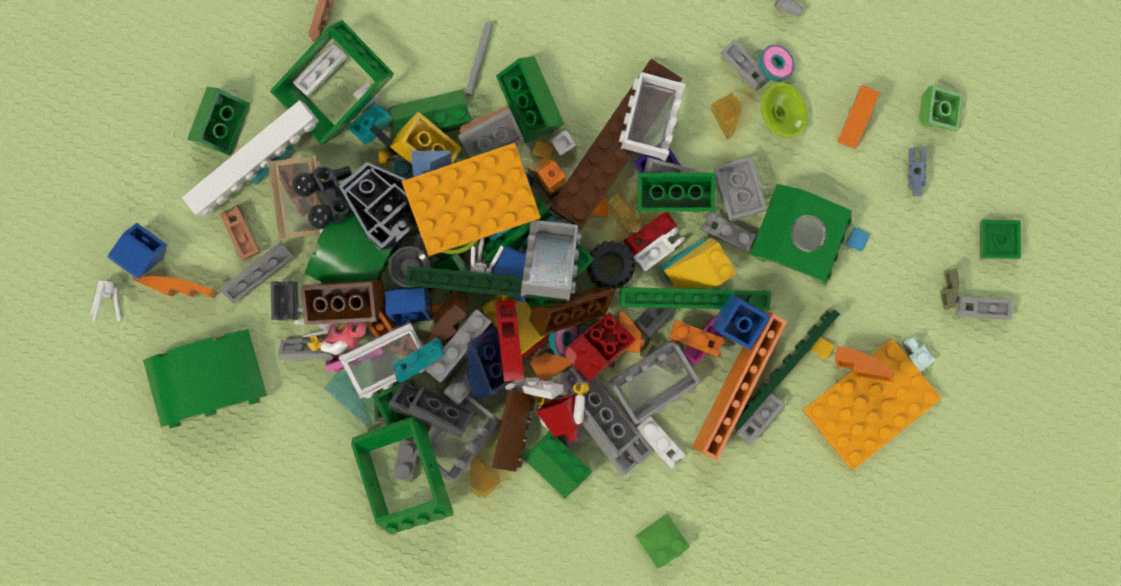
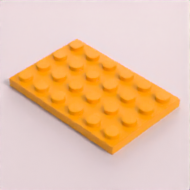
(471, 199)
(866, 414)

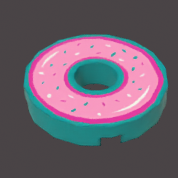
(782, 56)
(556, 339)

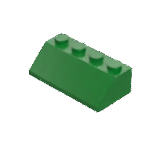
(529, 99)
(445, 111)
(675, 192)

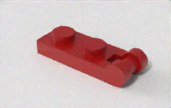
(649, 233)

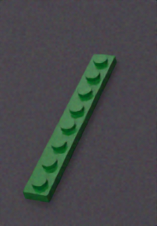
(689, 298)

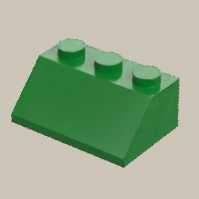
(218, 120)
(557, 464)

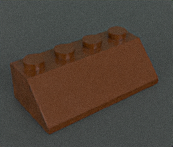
(342, 302)
(579, 309)
(512, 431)

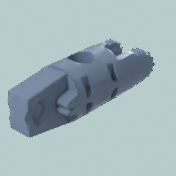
(914, 180)

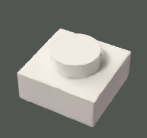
(359, 93)
(563, 143)

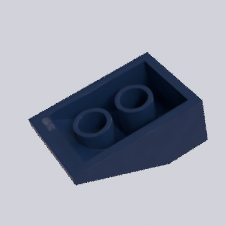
(485, 364)

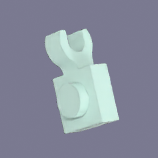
(919, 355)

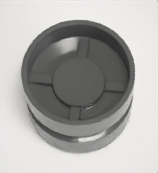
(407, 257)

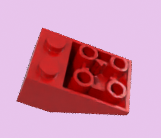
(599, 346)

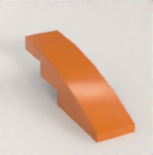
(170, 285)

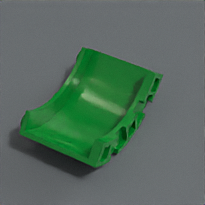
(347, 255)
(204, 378)

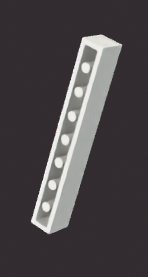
(250, 159)

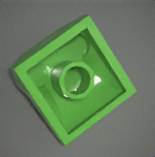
(940, 108)
(662, 541)

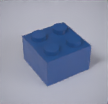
(408, 304)
(740, 321)

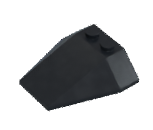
(379, 205)

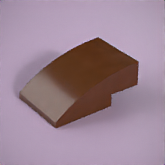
(448, 316)

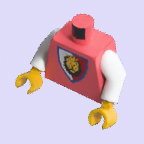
(339, 338)

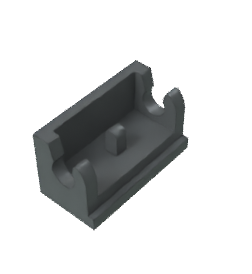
(284, 300)
(652, 318)

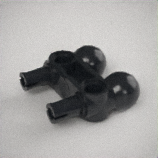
(328, 194)

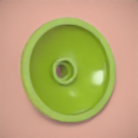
(784, 110)

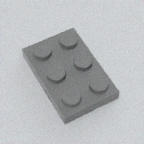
(491, 134)
(740, 189)

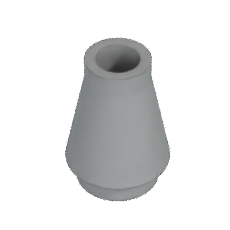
(789, 6)

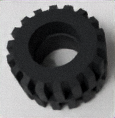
(622, 253)

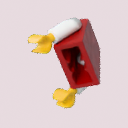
(564, 413)

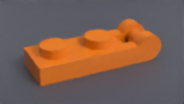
(696, 338)

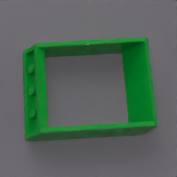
(289, 94)
(410, 517)

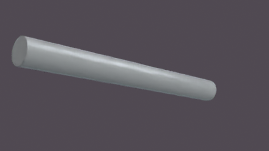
(478, 59)

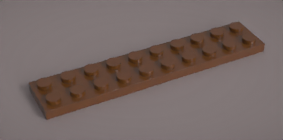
(601, 162)

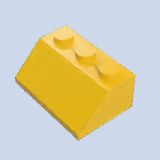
(422, 135)

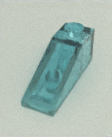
(344, 392)

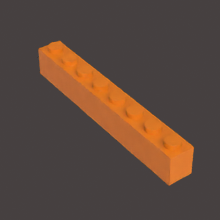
(737, 390)

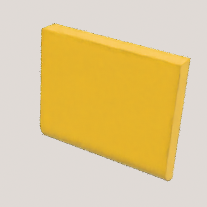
(543, 149)
(822, 348)

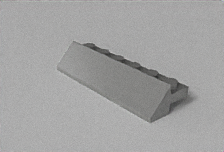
(607, 423)

